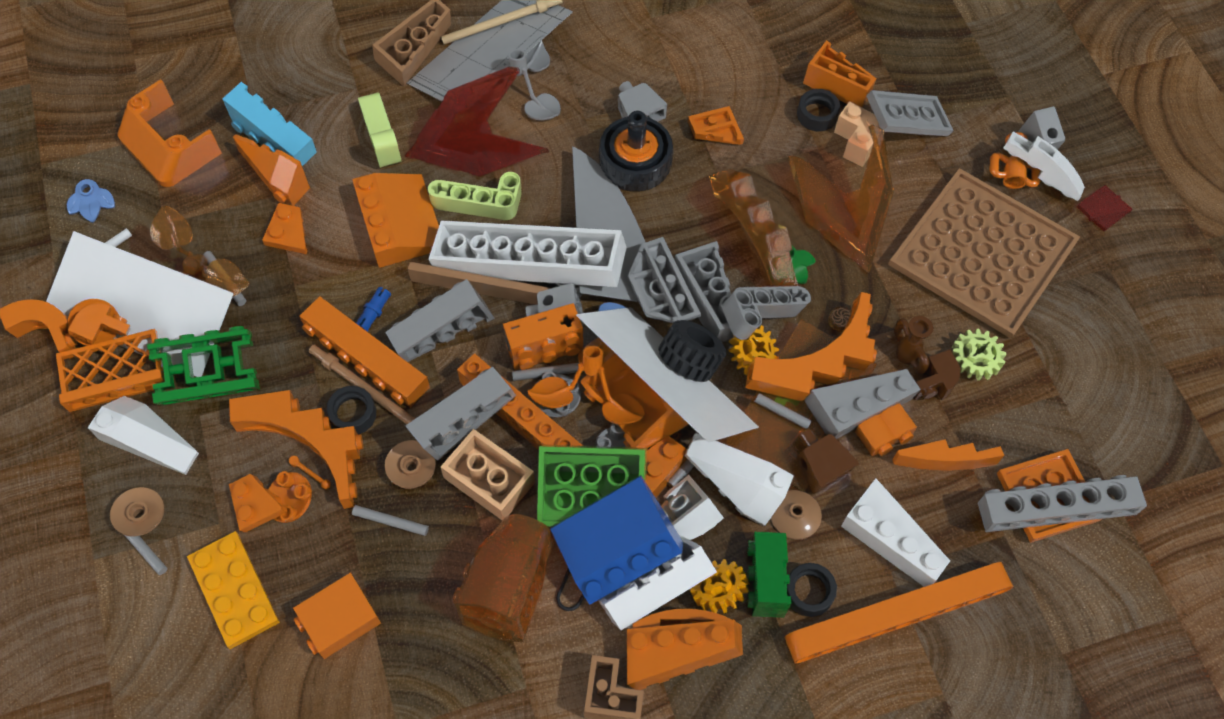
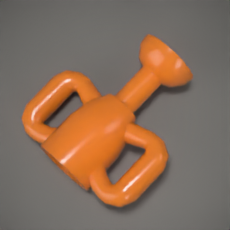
(1014, 171)

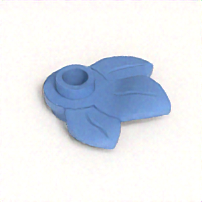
(89, 203)

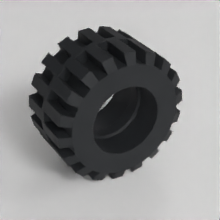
(692, 350)

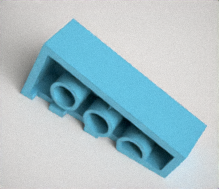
(266, 126)

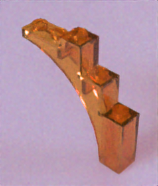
(755, 214)

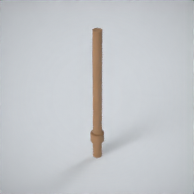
(332, 363)

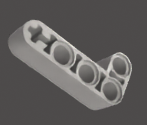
(750, 304)

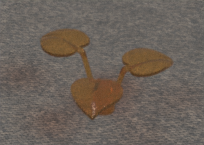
(172, 230)

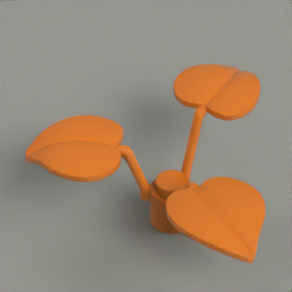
(555, 392)

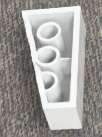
(894, 535)

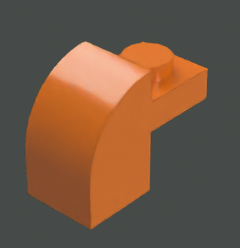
(92, 319)

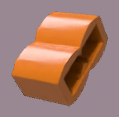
(886, 430)

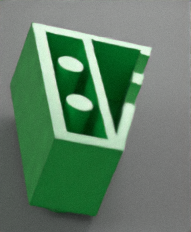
(768, 575)

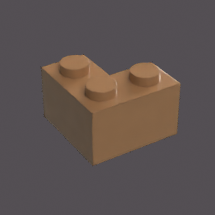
(603, 696)

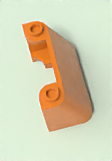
(659, 417)

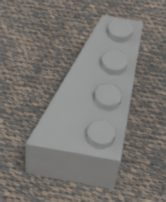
(848, 404)

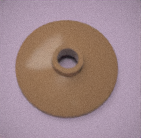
(408, 454)
(133, 502)
(797, 526)

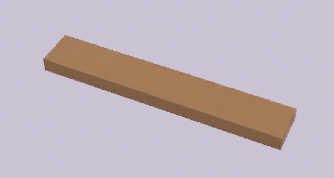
(483, 284)

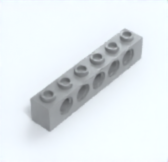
(1126, 491)

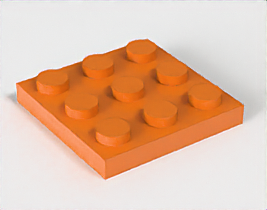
(1047, 469)

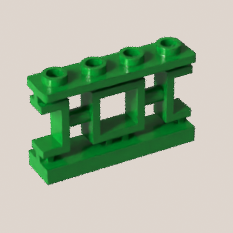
(206, 385)

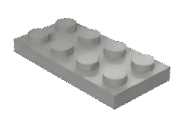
(909, 113)

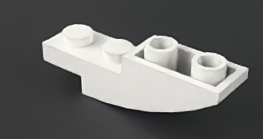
(1054, 167)

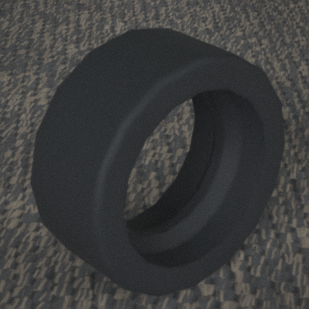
(822, 97)
(348, 393)
(821, 573)

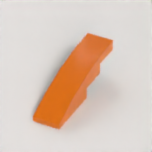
(941, 457)

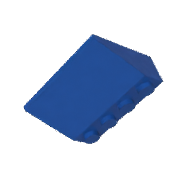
(616, 540)

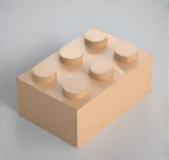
(488, 474)

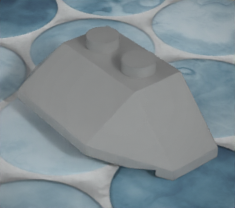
(660, 284)

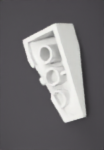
(142, 432)
(746, 480)
(690, 509)

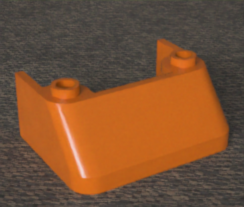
(168, 159)

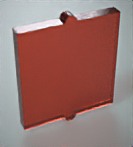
(1104, 208)

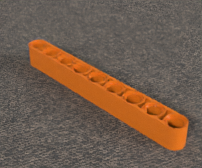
(898, 612)

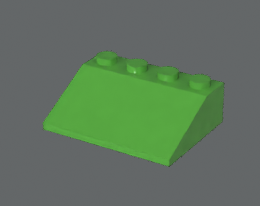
(581, 475)

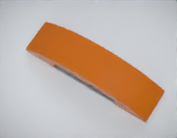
(678, 616)

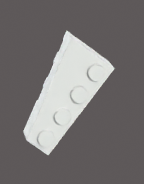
(658, 586)

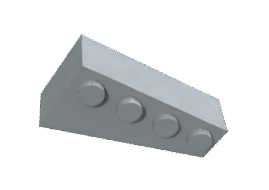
(708, 285)
(439, 321)
(460, 413)

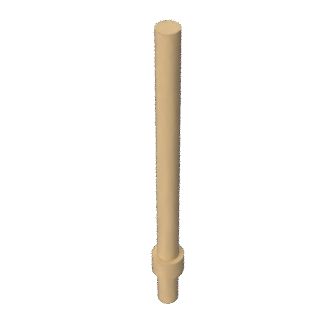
(540, 6)

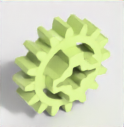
(981, 354)

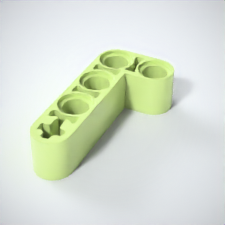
(379, 130)
(447, 195)

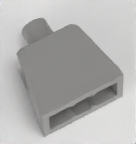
(641, 99)
(1045, 125)
(556, 298)

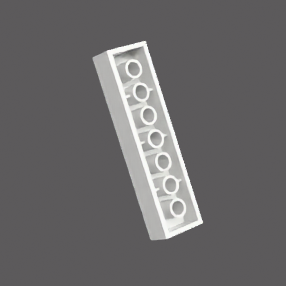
(531, 252)

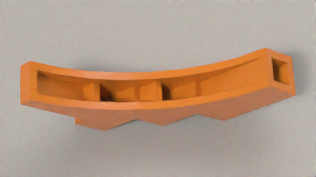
(798, 376)
(282, 415)

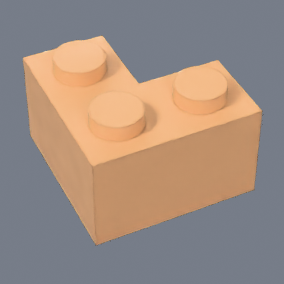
(854, 125)

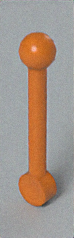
(294, 461)

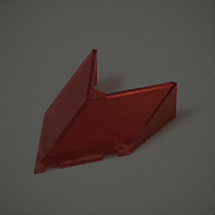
(460, 130)

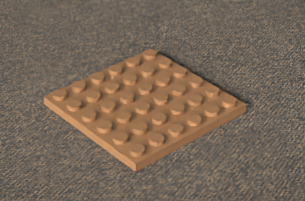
(984, 252)

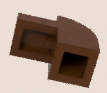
(942, 376)

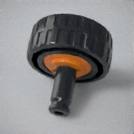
(636, 152)

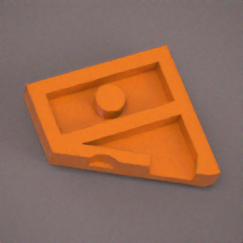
(716, 126)
(286, 229)
(253, 503)

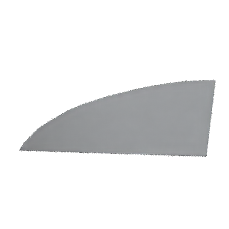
(603, 206)

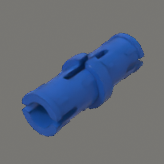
(373, 309)

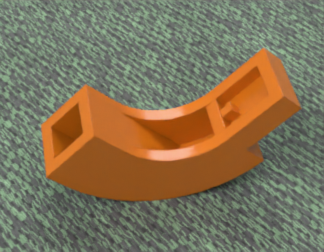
(31, 314)

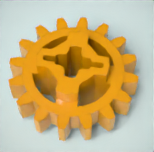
(756, 345)
(720, 588)

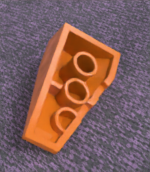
(276, 169)

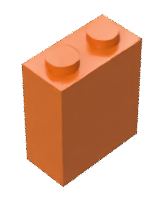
(335, 616)

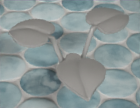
(536, 60)

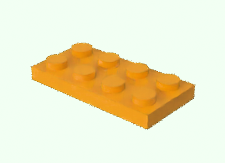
(233, 590)

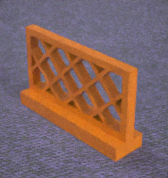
(109, 389)

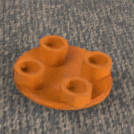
(293, 492)

